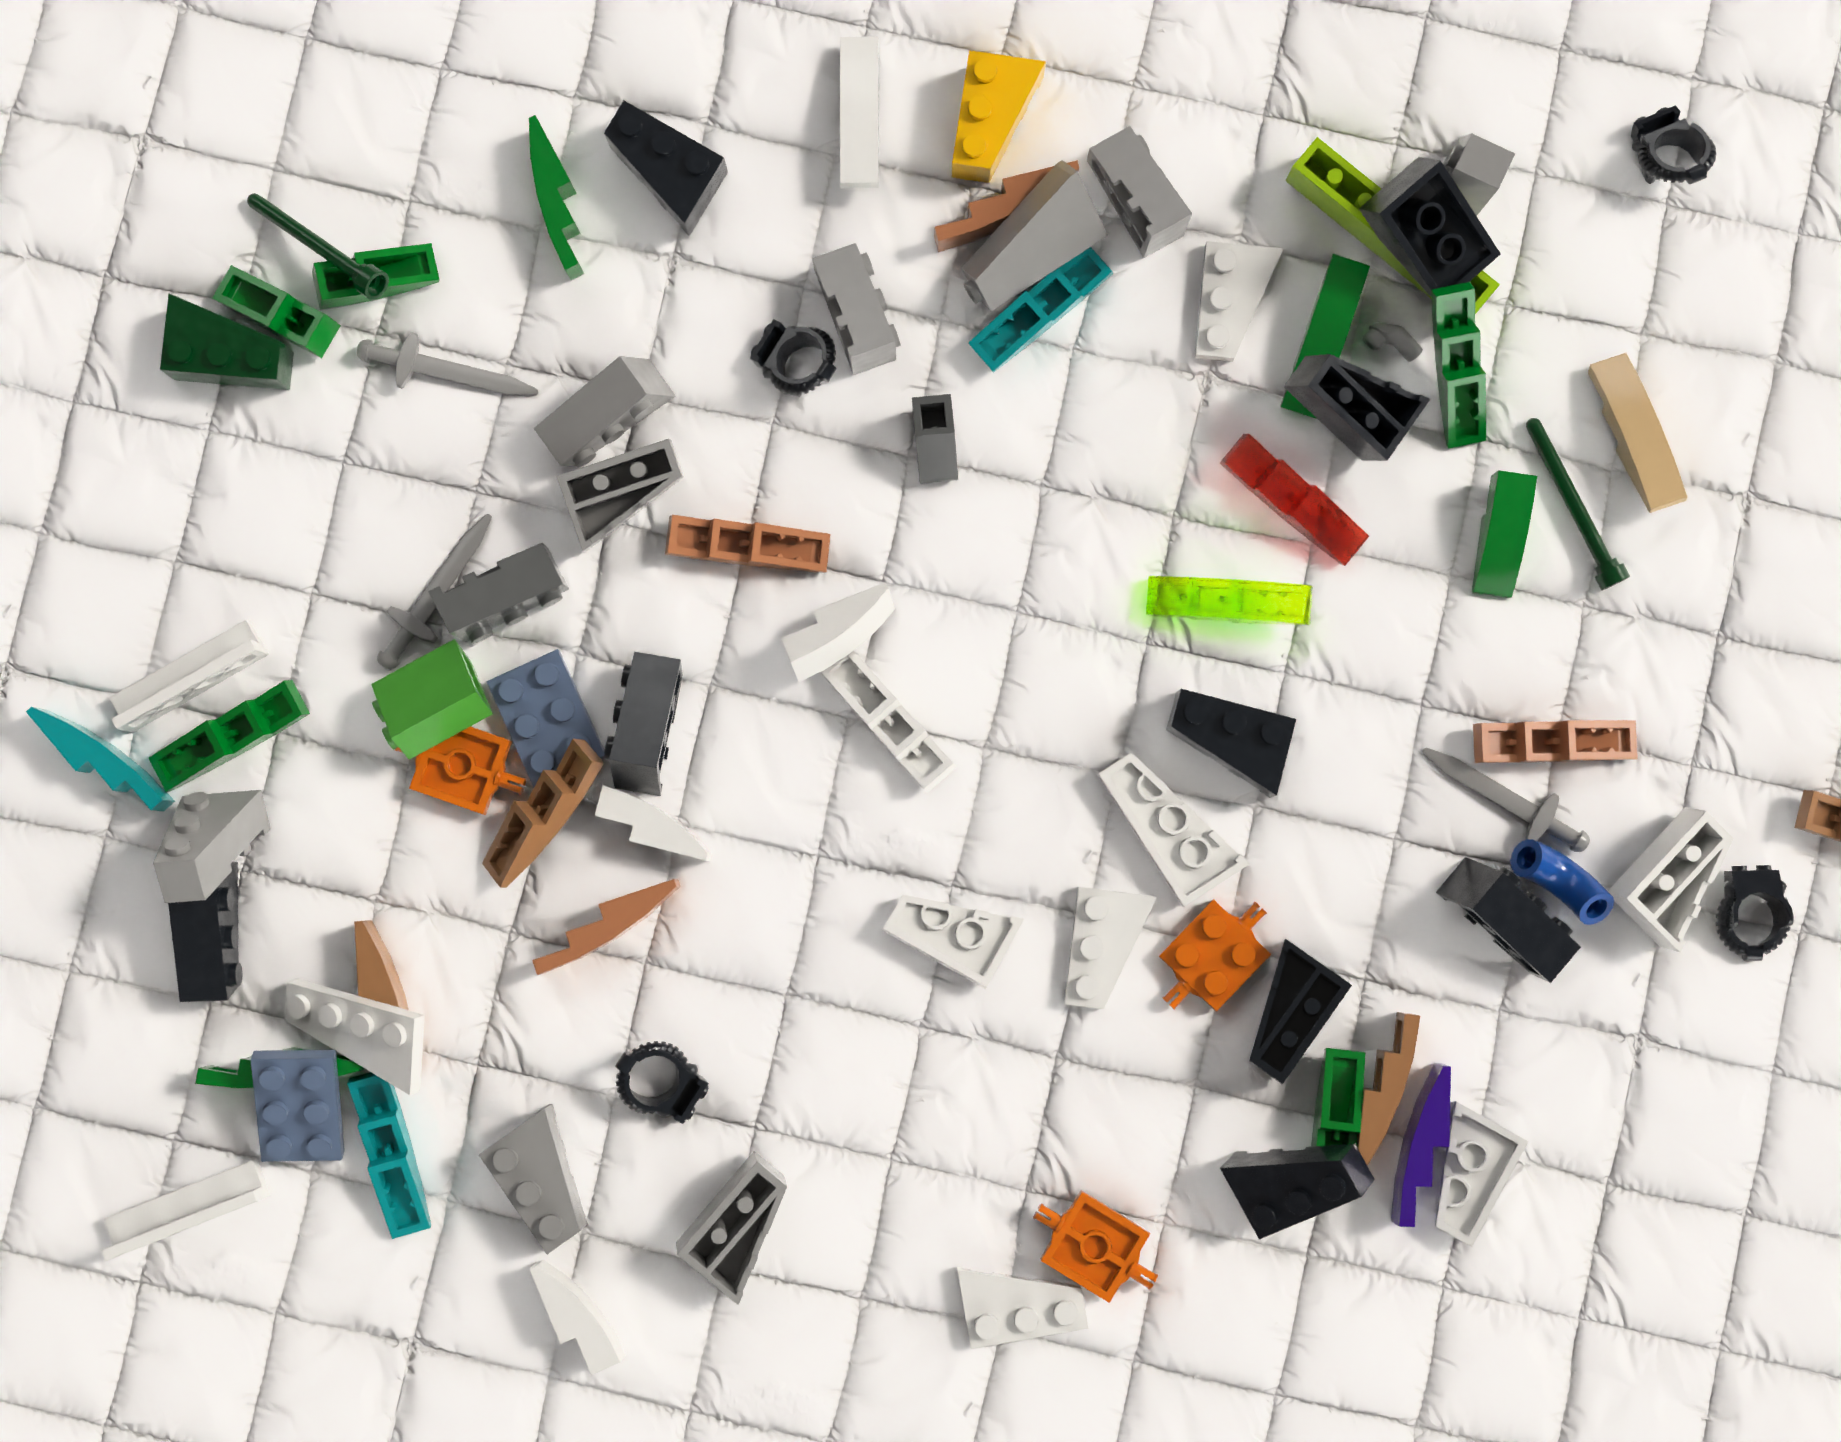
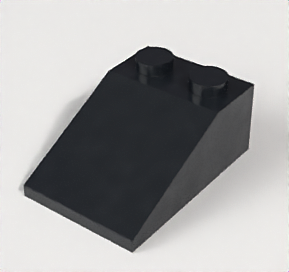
(1430, 226)

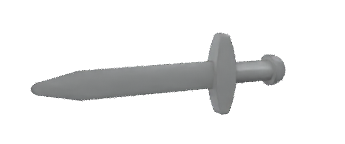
(409, 361)
(413, 623)
(1539, 818)

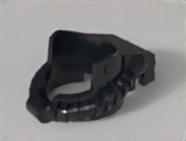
(1666, 129)
(780, 343)
(1768, 886)
(679, 1099)

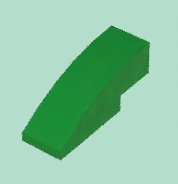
(406, 266)
(276, 311)
(1503, 533)
(1339, 1098)

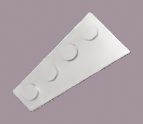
(1175, 837)
(364, 1030)

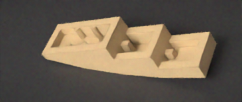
(1638, 432)

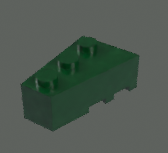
(221, 351)

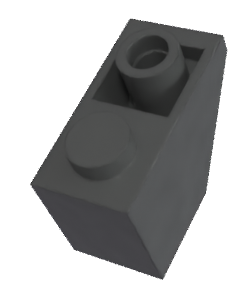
(935, 438)

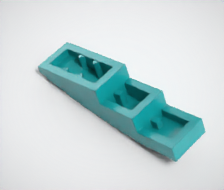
(1039, 309)
(90, 752)
(390, 1155)

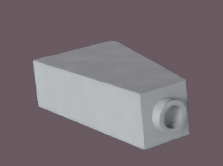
(1035, 239)

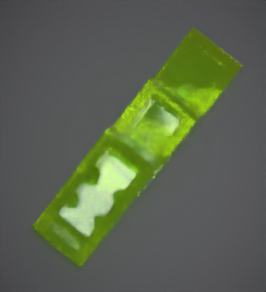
(1229, 600)

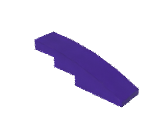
(1426, 1129)

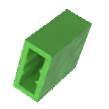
(430, 700)

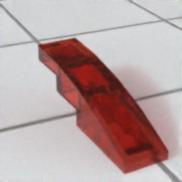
(1294, 499)

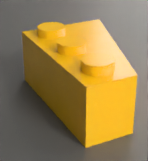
(991, 108)

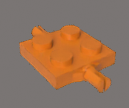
(465, 770)
(1214, 955)
(1095, 1246)

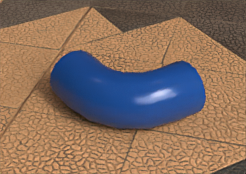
(1563, 879)

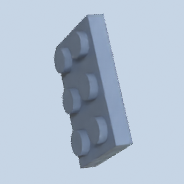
(543, 712)
(298, 1105)

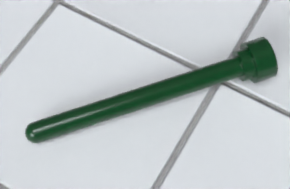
(367, 279)
(1608, 570)

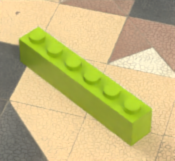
(1340, 192)

